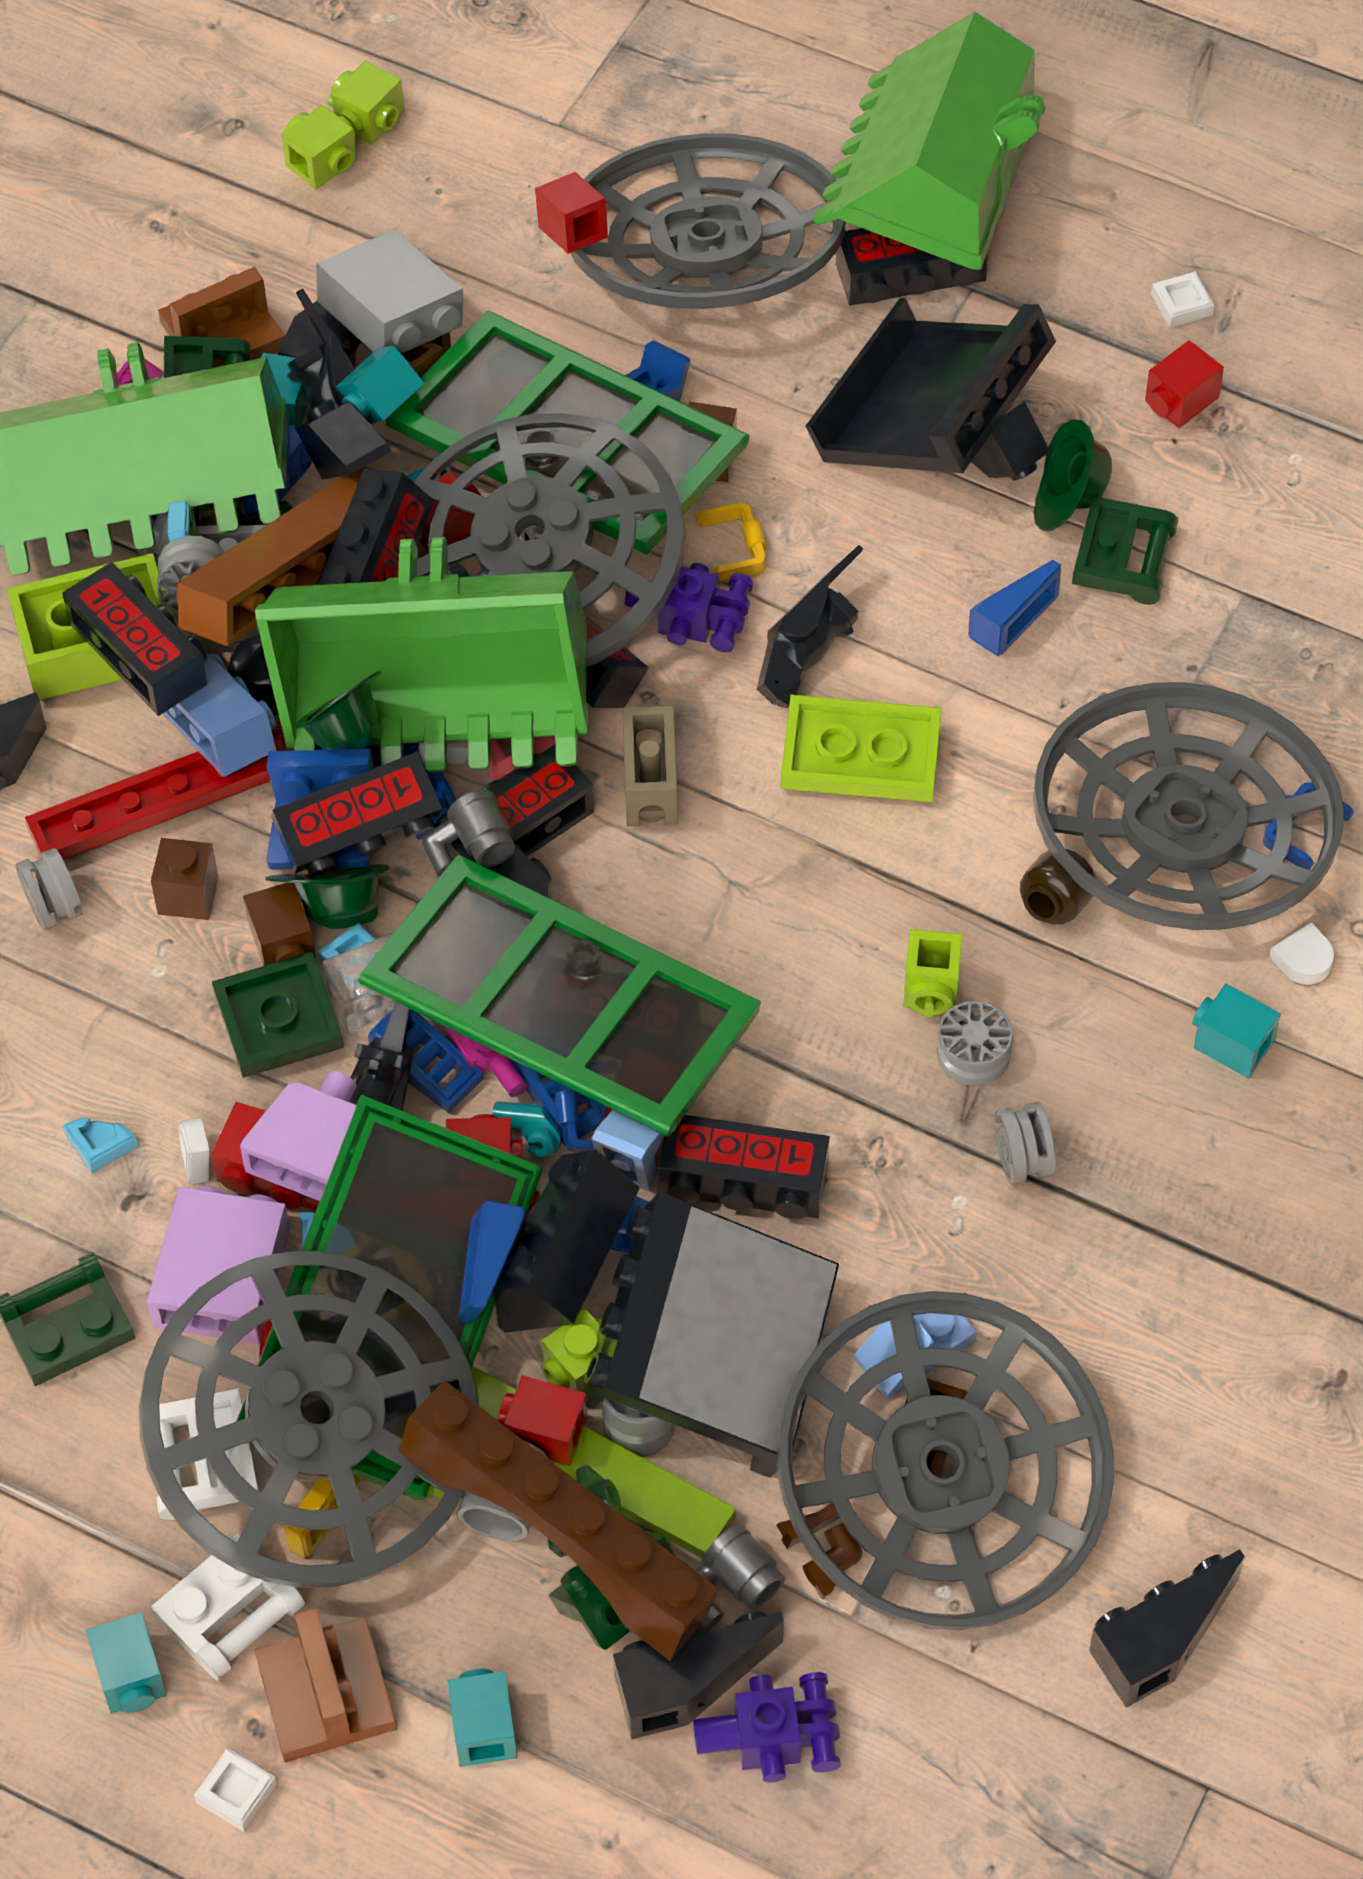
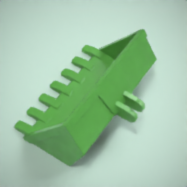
(940, 142)
(137, 451)
(452, 653)

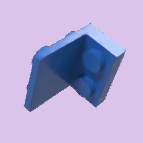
(306, 772)

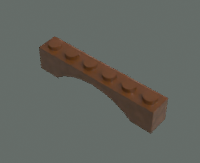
(640, 1578)

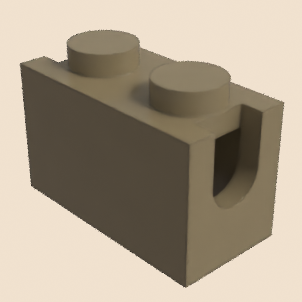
(650, 766)

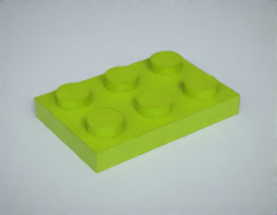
(861, 748)

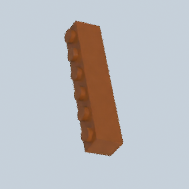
(286, 553)

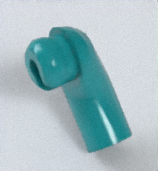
(534, 1124)

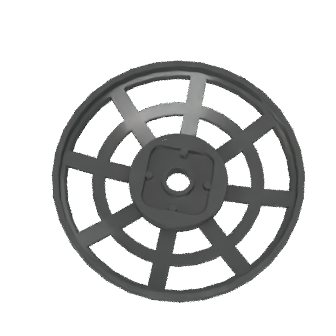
(733, 225)
(563, 516)
(1189, 790)
(281, 1431)
(968, 1437)

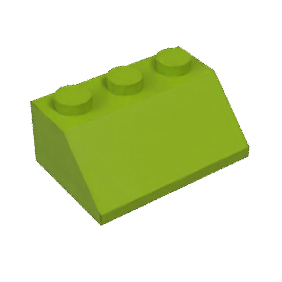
(53, 651)

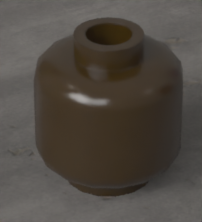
(1051, 892)

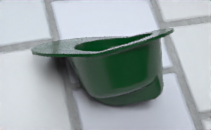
(1072, 475)
(345, 719)
(338, 897)

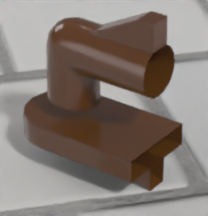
(844, 1549)

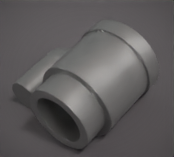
(479, 826)
(741, 1568)

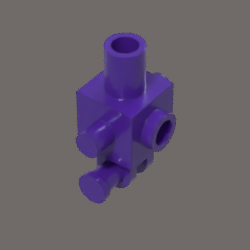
(700, 606)
(769, 1727)

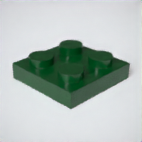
(277, 1014)

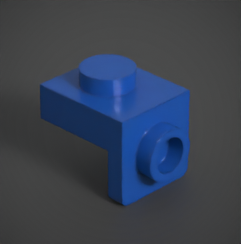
(662, 369)

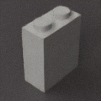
(389, 293)

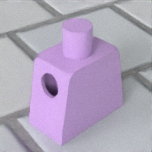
(301, 1135)

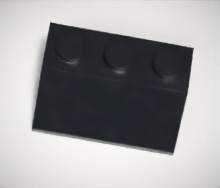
(563, 1243)

